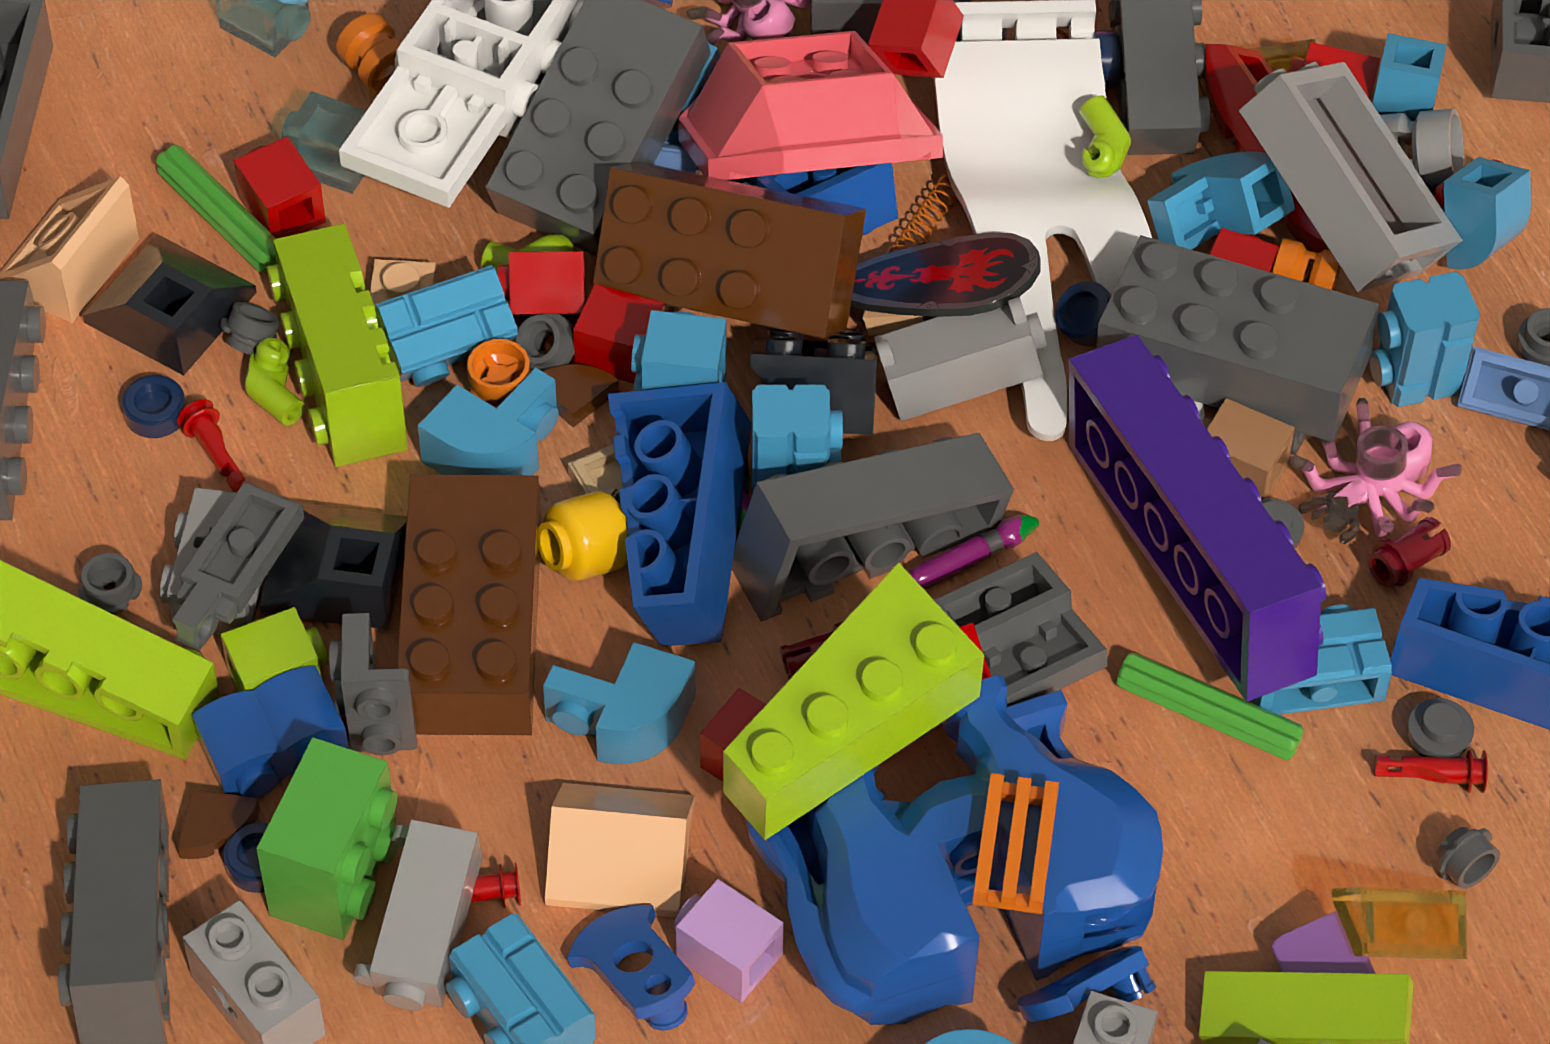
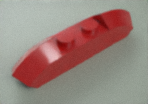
(1229, 86)

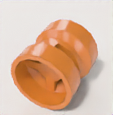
(371, 48)
(1294, 262)
(497, 369)

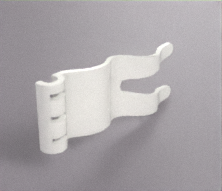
(1017, 158)

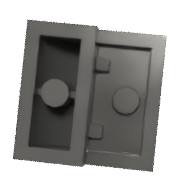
(1027, 628)

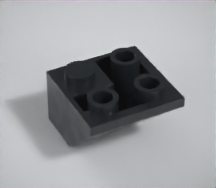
(168, 304)
(842, 364)
(339, 566)

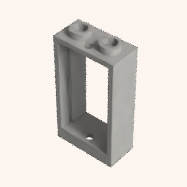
(1349, 174)

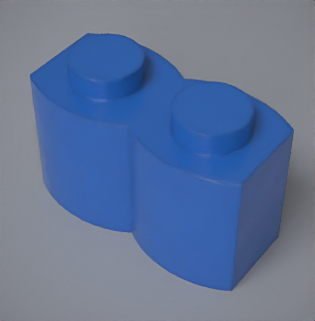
(264, 732)

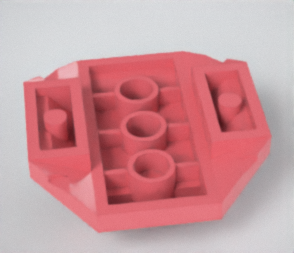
(803, 110)

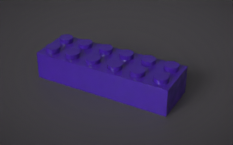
(1195, 518)

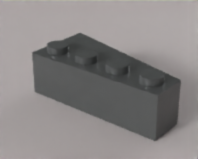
(1161, 74)
(20, 328)
(864, 517)
(118, 914)

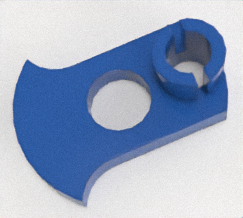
(1119, 969)
(649, 993)

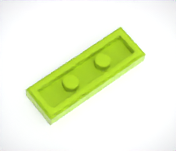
(1306, 1008)

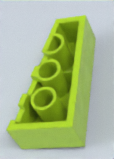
(340, 346)
(98, 666)
(853, 704)

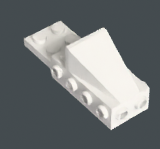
(455, 89)

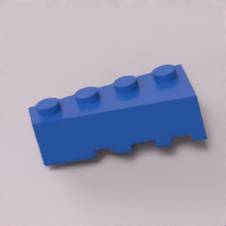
(682, 500)
(1477, 648)

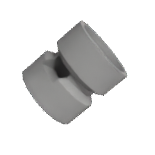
(1435, 142)

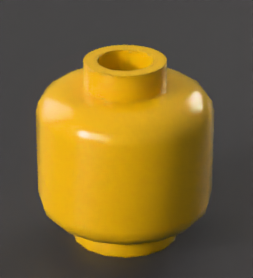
(584, 536)

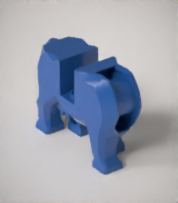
(888, 883)

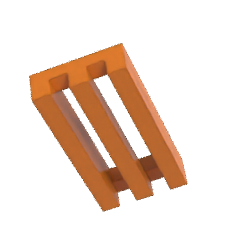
(1022, 795)

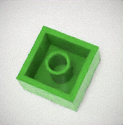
(329, 839)

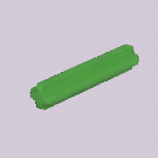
(217, 206)
(1210, 706)

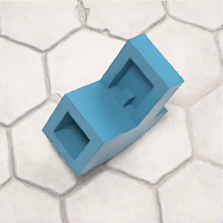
(1408, 76)
(1220, 192)
(1487, 208)
(477, 439)
(635, 714)

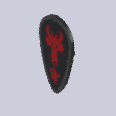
(948, 276)

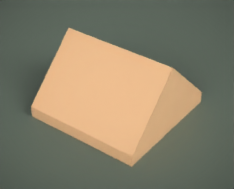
(76, 248)
(618, 848)

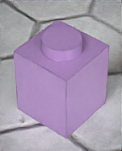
(728, 939)

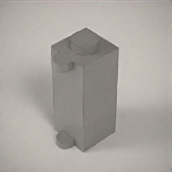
(960, 357)
(423, 915)

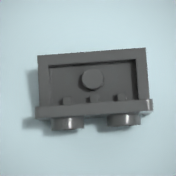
(373, 699)

